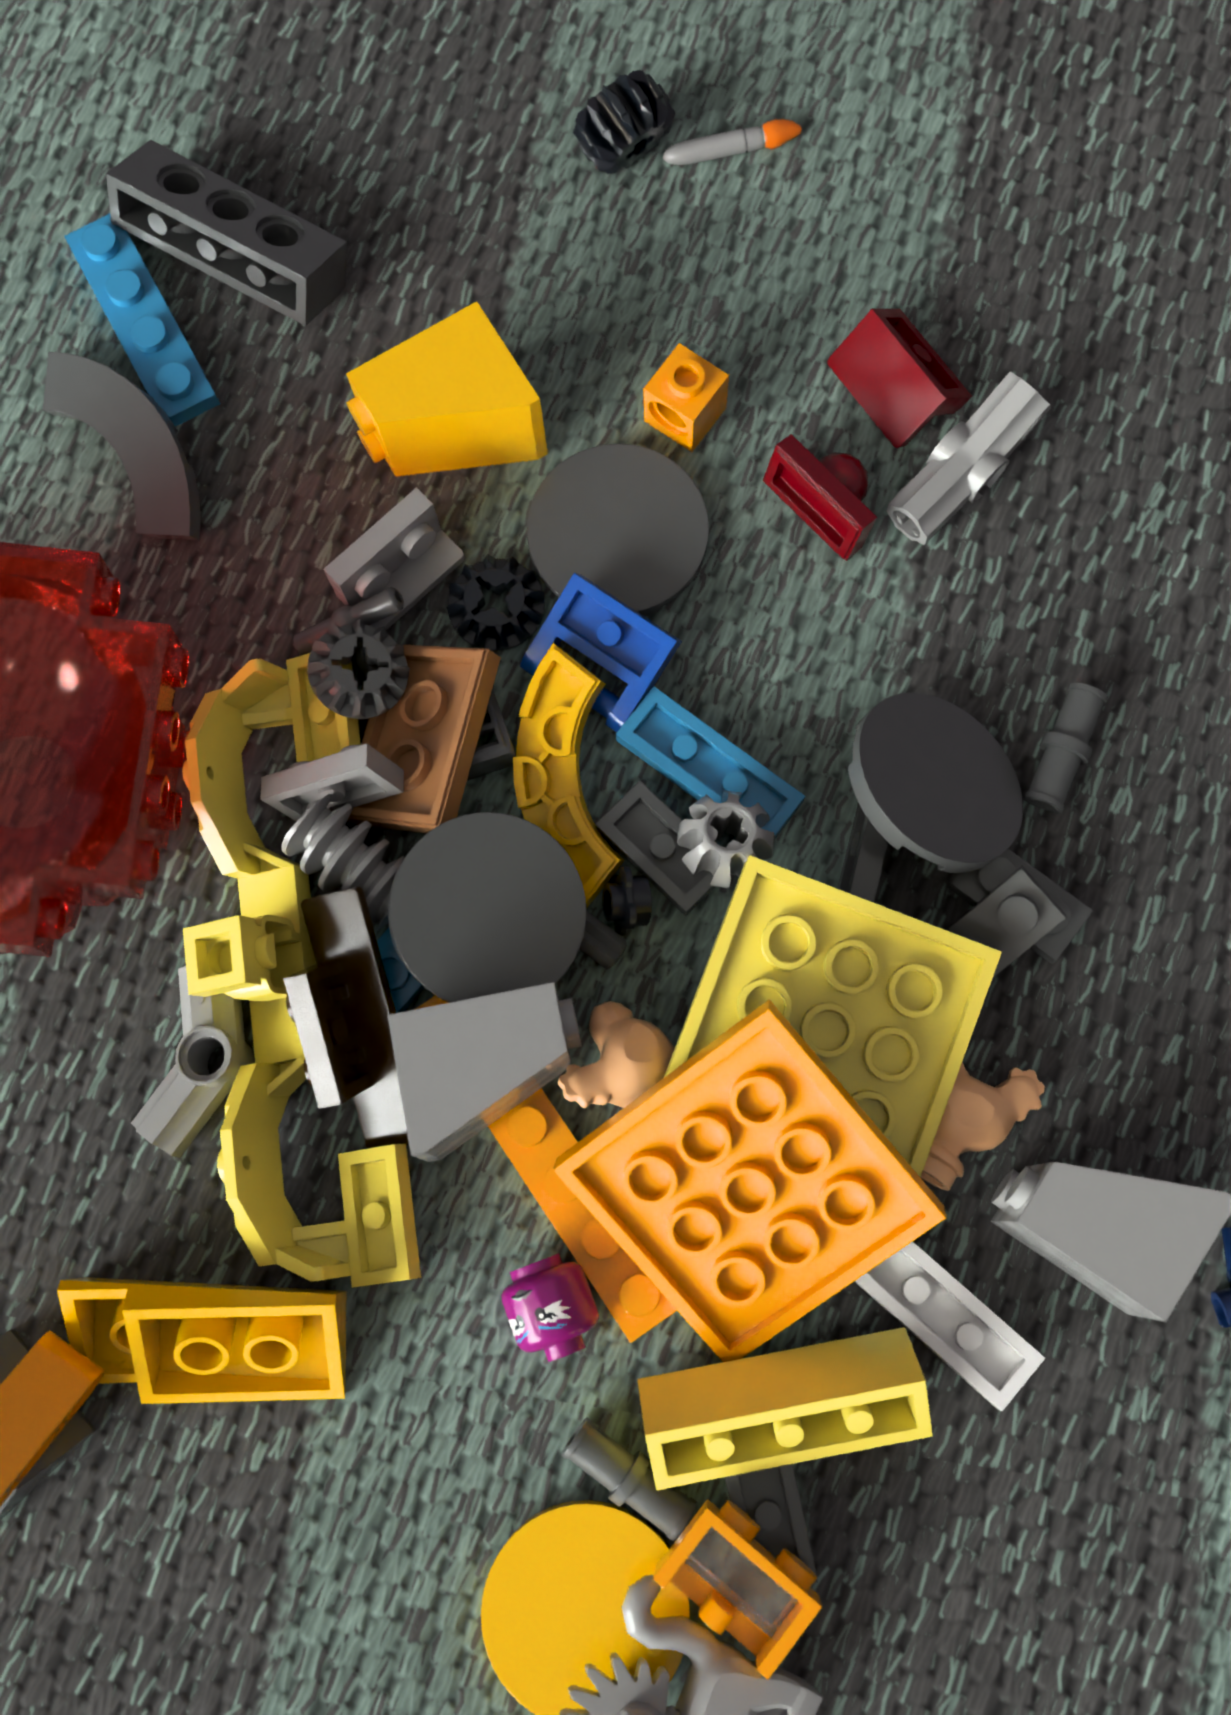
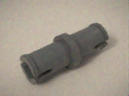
(1066, 747)
(628, 1479)

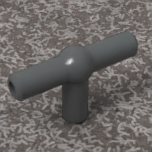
(368, 611)

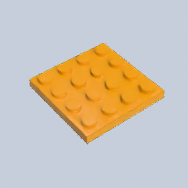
(749, 1185)

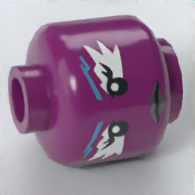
(550, 1307)

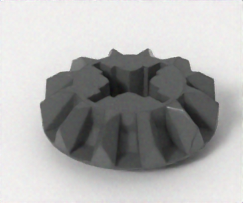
(337, 686)

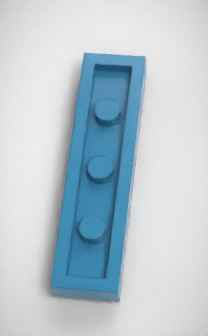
(142, 320)

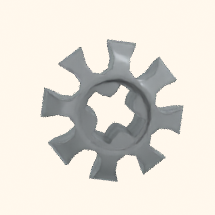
(710, 823)

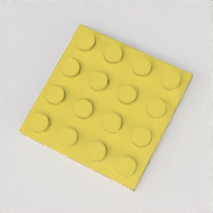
(862, 986)

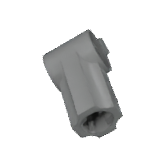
(188, 1091)

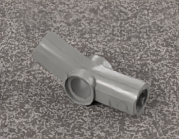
(968, 459)

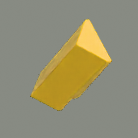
(209, 1338)

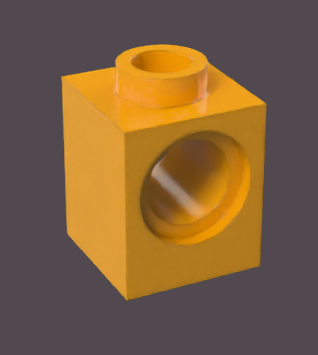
(685, 397)

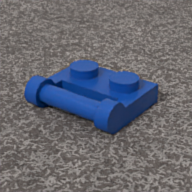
(611, 637)

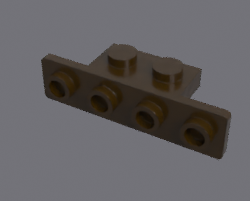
(344, 1014)

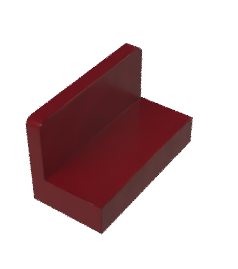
(896, 375)

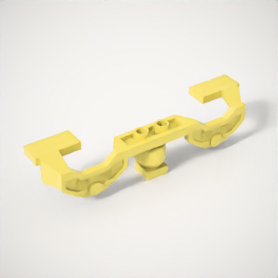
(248, 961)

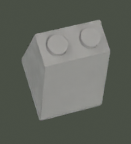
(477, 1061)
(1114, 1231)

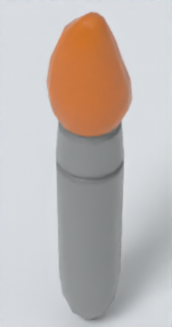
(734, 142)

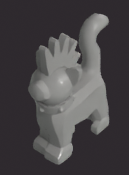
(717, 1682)

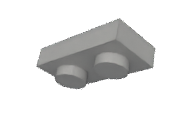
(352, 776)

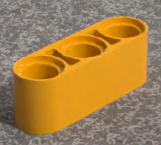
(39, 1403)

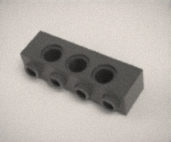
(227, 231)

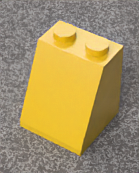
(447, 400)

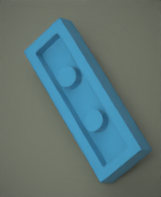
(703, 759)

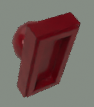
(823, 493)

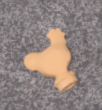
(630, 1062)
(978, 1120)

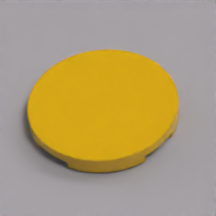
(560, 1600)

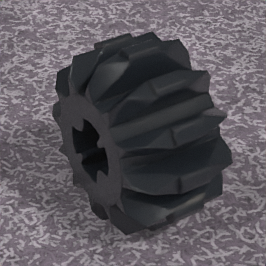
(624, 121)

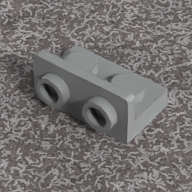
(397, 552)

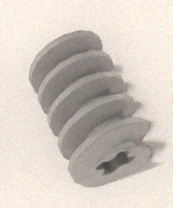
(342, 855)

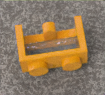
(741, 1584)

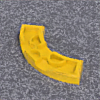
(548, 765)

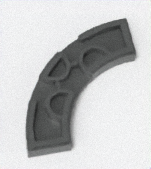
(141, 436)

